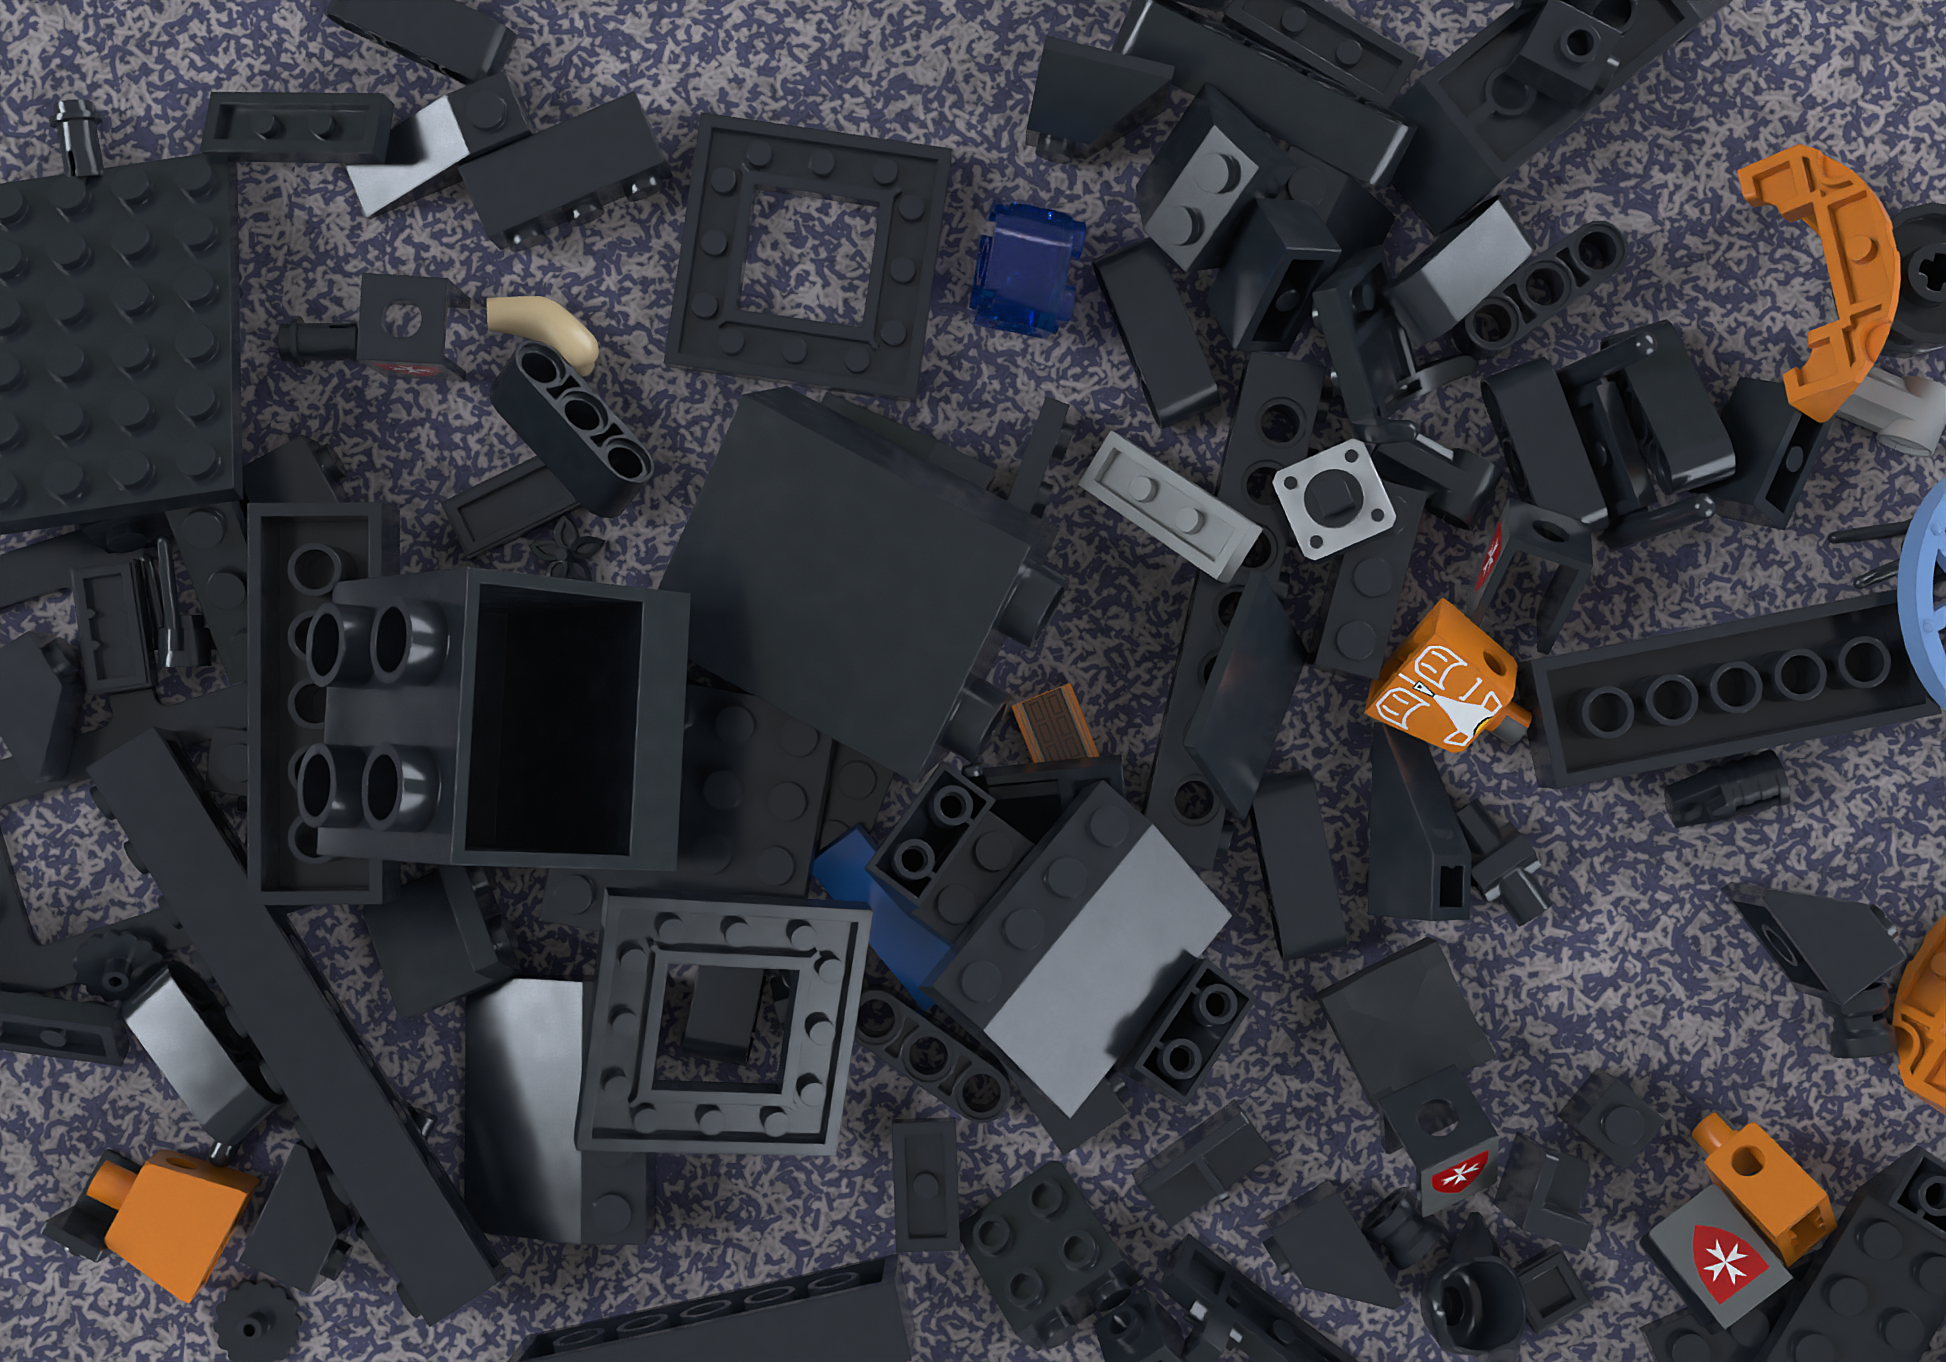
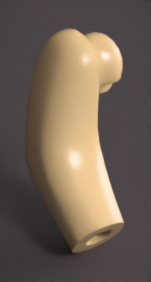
(546, 322)

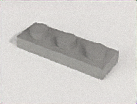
(1170, 507)

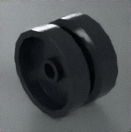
(1921, 305)

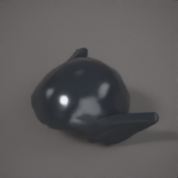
(1475, 1298)

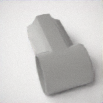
(1899, 411)

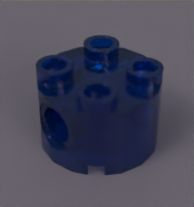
(1025, 269)

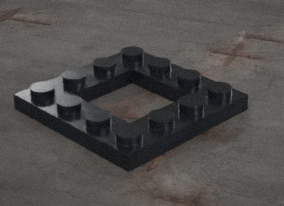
(750, 155)
(646, 931)

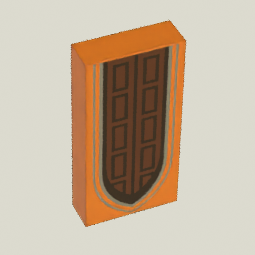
(1054, 726)

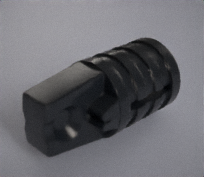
(1728, 791)

